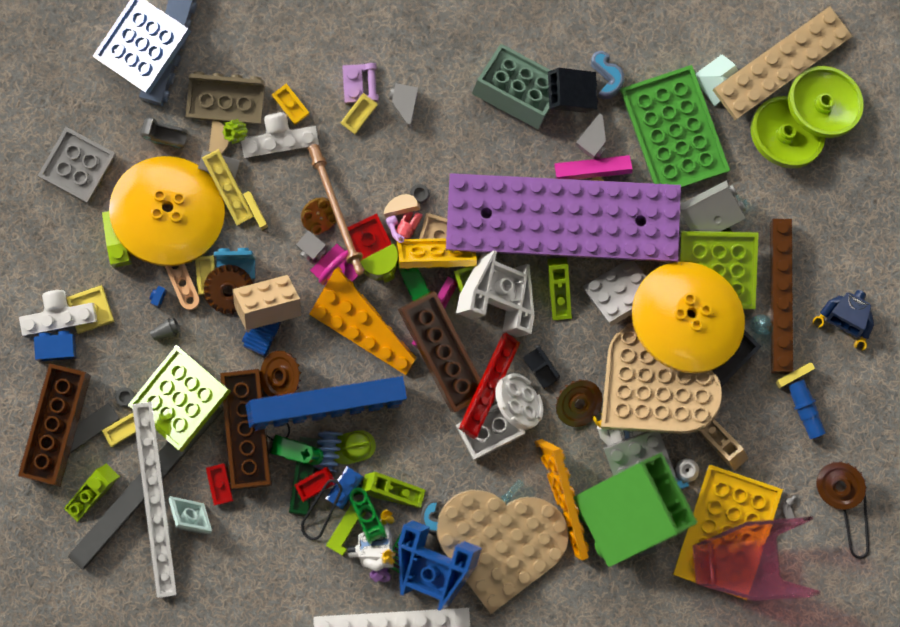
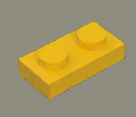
(290, 104)

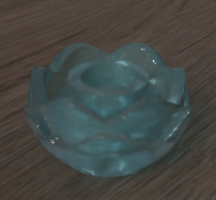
(761, 324)

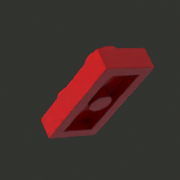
(219, 484)

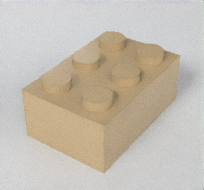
(267, 302)

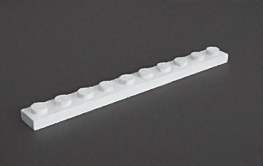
(154, 499)

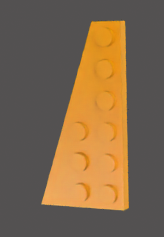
(355, 318)
(558, 477)

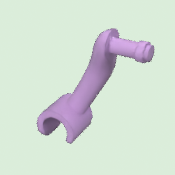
(392, 222)

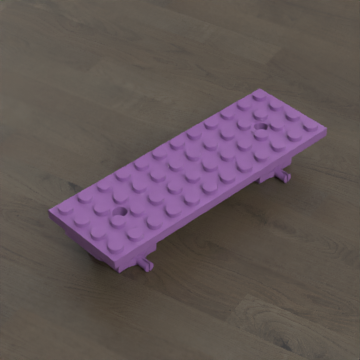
(563, 217)

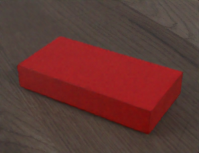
(313, 484)

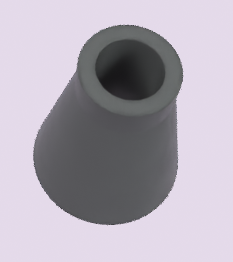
(166, 329)

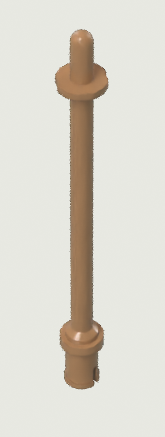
(319, 163)

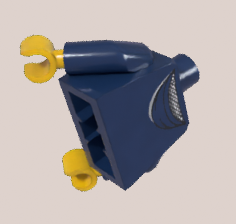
(850, 315)

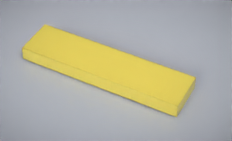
(227, 187)

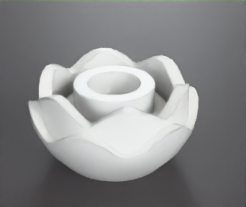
(686, 464)

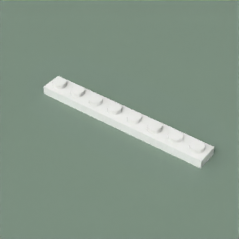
(425, 618)

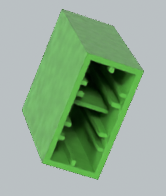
(634, 510)

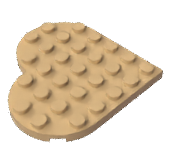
(653, 397)
(515, 538)

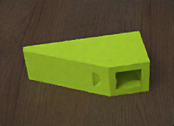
(91, 491)

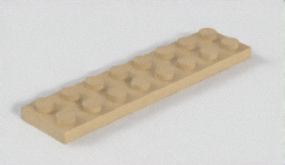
(782, 63)

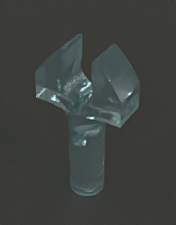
(512, 491)

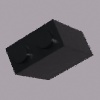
(572, 90)

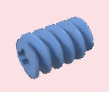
(328, 448)

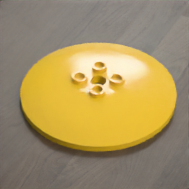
(160, 235)
(669, 332)

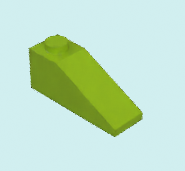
(117, 253)
(559, 288)
(392, 490)

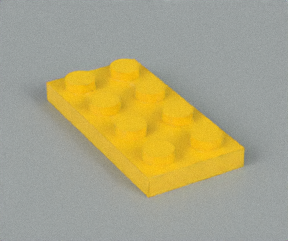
(432, 253)

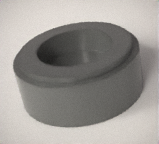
(420, 193)
(124, 396)

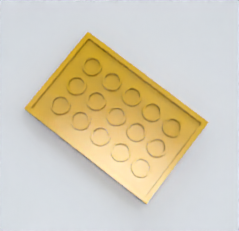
(723, 504)

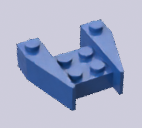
(431, 571)

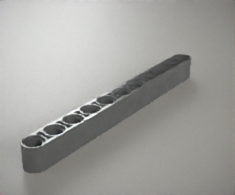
(128, 503)

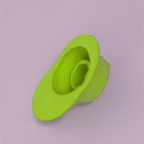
(355, 447)

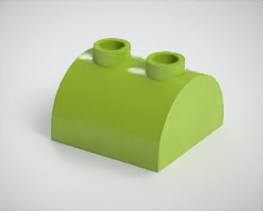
(381, 264)

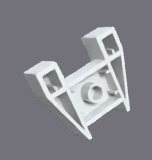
(500, 287)

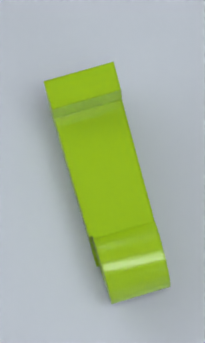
(343, 531)

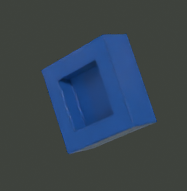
(157, 296)

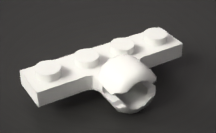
(279, 137)
(57, 315)

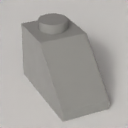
(404, 102)
(593, 139)

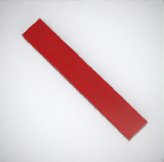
(486, 390)

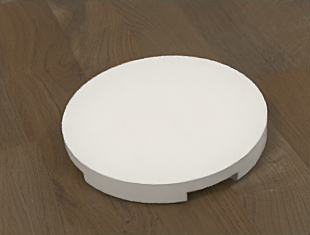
(519, 401)

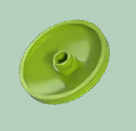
(825, 101)
(781, 137)

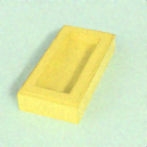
(359, 113)
(255, 210)
(204, 266)
(795, 375)
(120, 430)

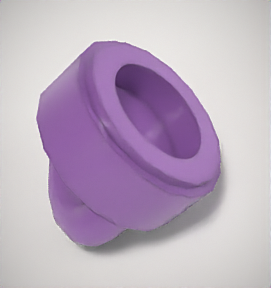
(379, 575)

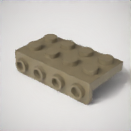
(225, 98)

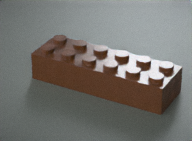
(441, 350)
(54, 425)
(246, 446)

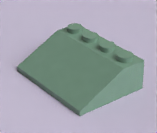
(515, 86)

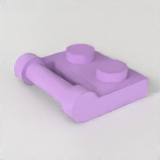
(353, 82)

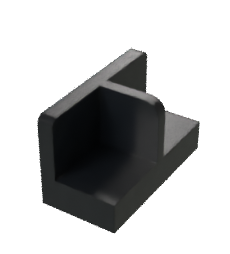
(541, 367)

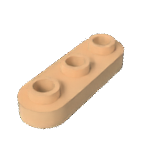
(188, 290)

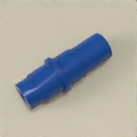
(806, 409)

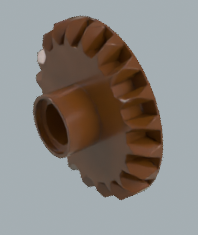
(218, 279)
(280, 374)
(585, 409)
(836, 494)

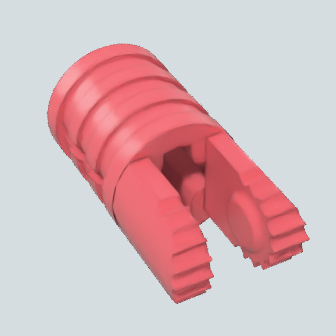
(405, 228)

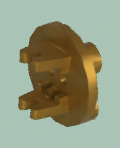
(312, 221)

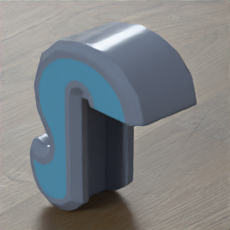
(610, 72)

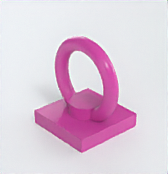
(333, 259)

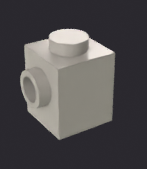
(311, 247)

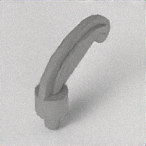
(787, 507)

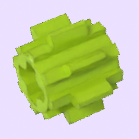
(235, 131)

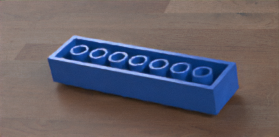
(326, 401)

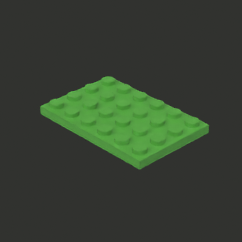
(675, 129)

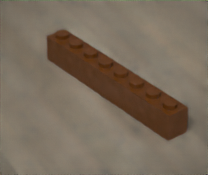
(781, 296)

